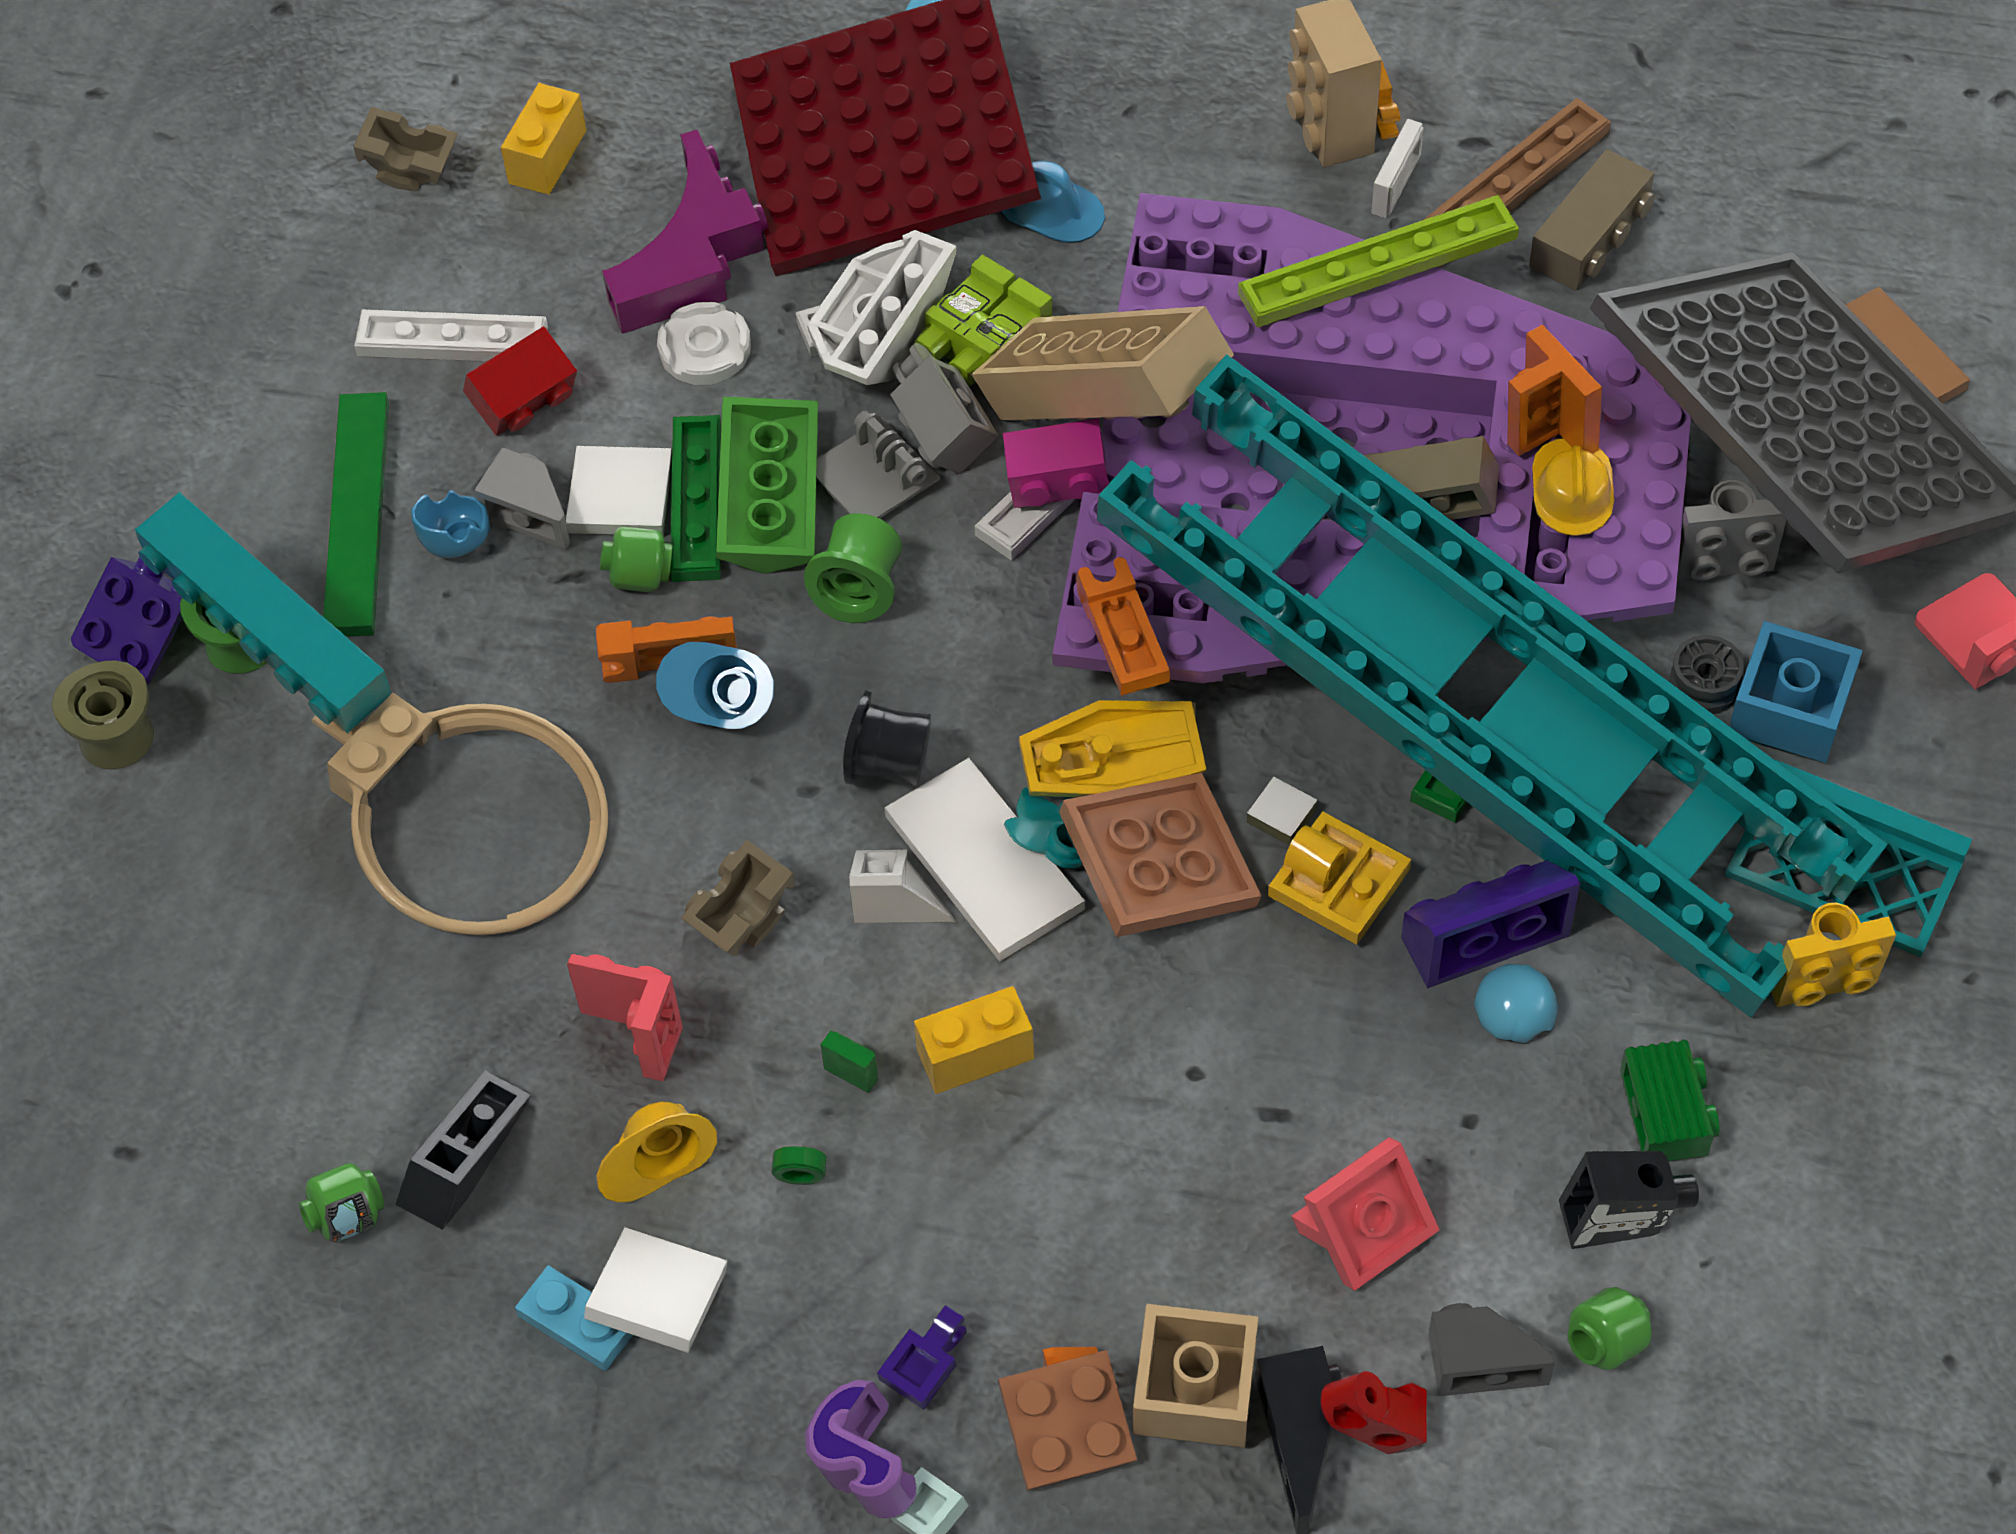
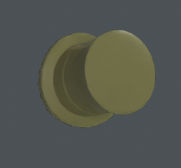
(106, 713)

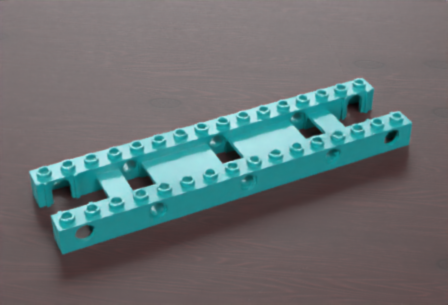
(1556, 740)

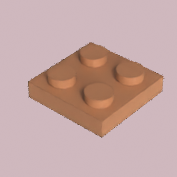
(1066, 1420)

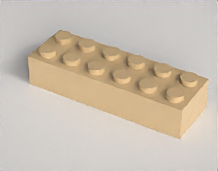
(1103, 365)

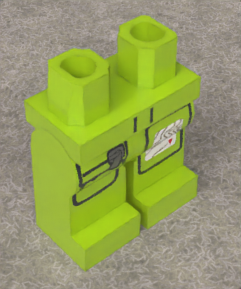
(981, 316)

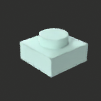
(933, 1508)

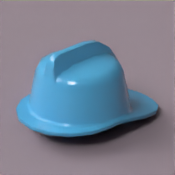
(1064, 212)
(715, 685)

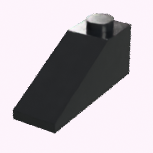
(460, 1150)
(1299, 1433)

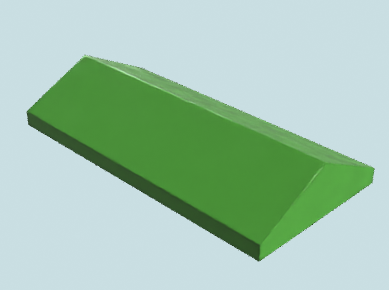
(767, 483)

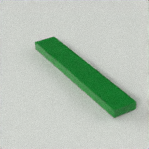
(356, 513)

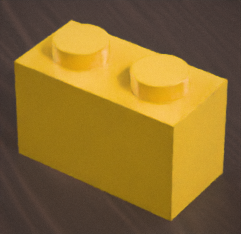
(543, 138)
(974, 1039)

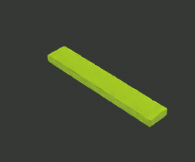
(1377, 261)

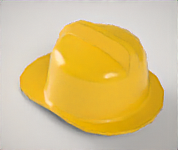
(1572, 488)
(654, 1150)

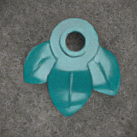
(1042, 830)

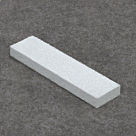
(440, 334)

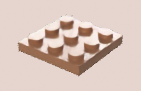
(1159, 854)

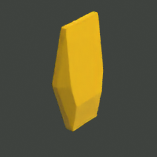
(1112, 748)

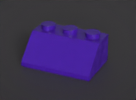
(1490, 921)

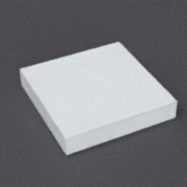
(618, 489)
(655, 1289)

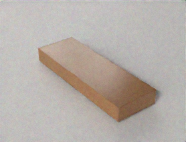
(1910, 344)

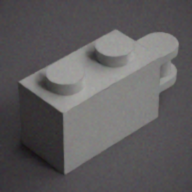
(940, 411)

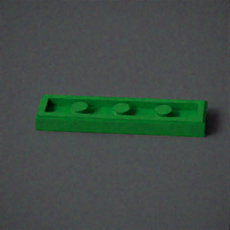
(695, 498)

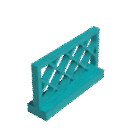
(1905, 835)

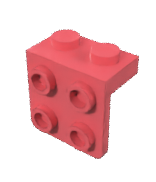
(1974, 629)

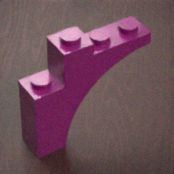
(692, 251)

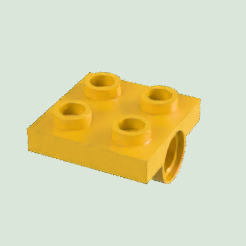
(1338, 876)
(1827, 966)

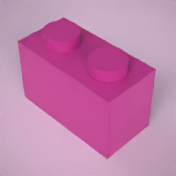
(1055, 462)

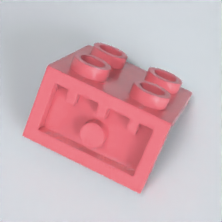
(632, 996)

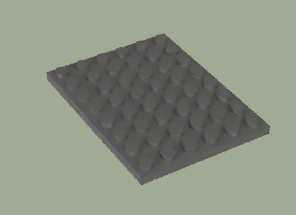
(1813, 409)

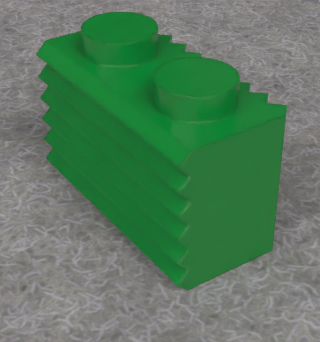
(1667, 1100)

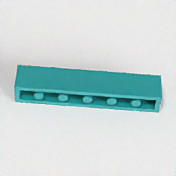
(263, 613)

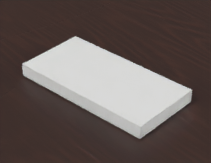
(995, 883)

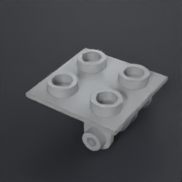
(873, 469)

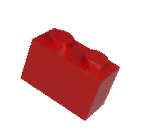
(520, 382)

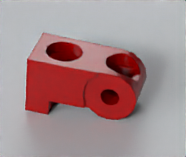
(1376, 1413)

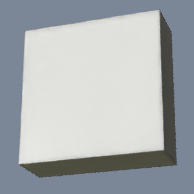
(1281, 810)

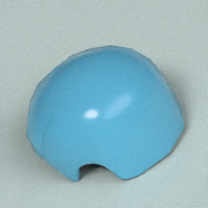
(1516, 1003)

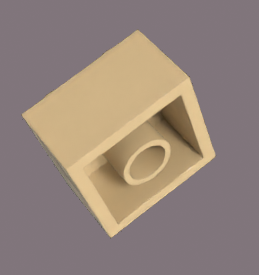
(1195, 1375)

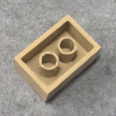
(1334, 81)

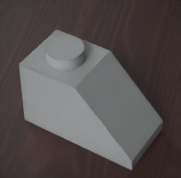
(523, 498)

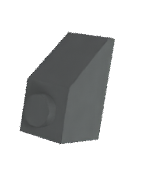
(1484, 1352)

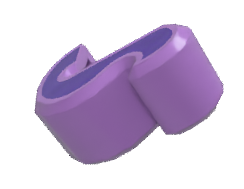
(848, 1461)

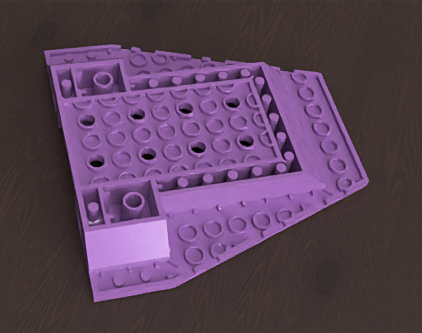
(1390, 374)

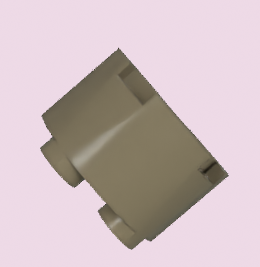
(402, 153)
(744, 900)

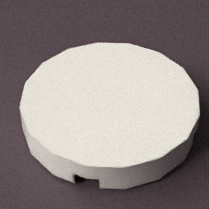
(704, 343)

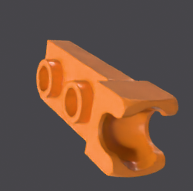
(1123, 629)
(638, 649)

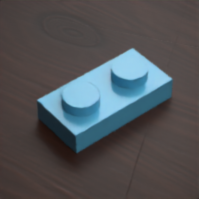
(558, 1309)

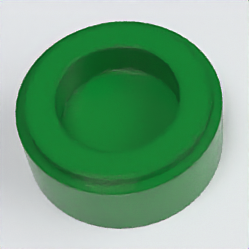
(798, 1165)

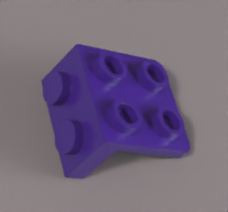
(129, 617)

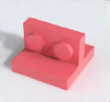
(1368, 1214)

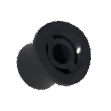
(885, 743)

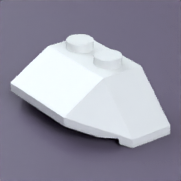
(881, 307)

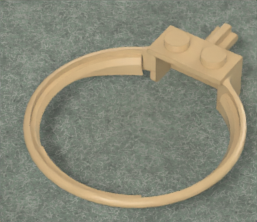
(391, 731)

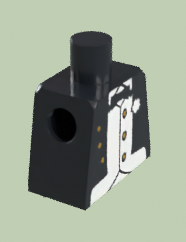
(1622, 1197)

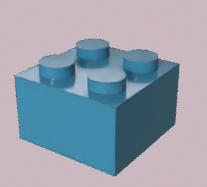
(1795, 691)

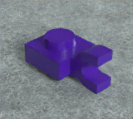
(921, 1363)

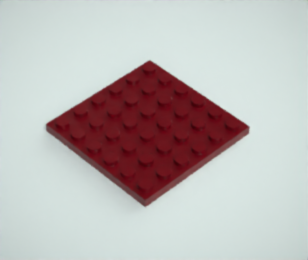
(882, 132)

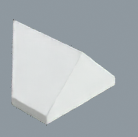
(891, 890)

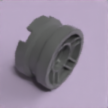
(1713, 657)

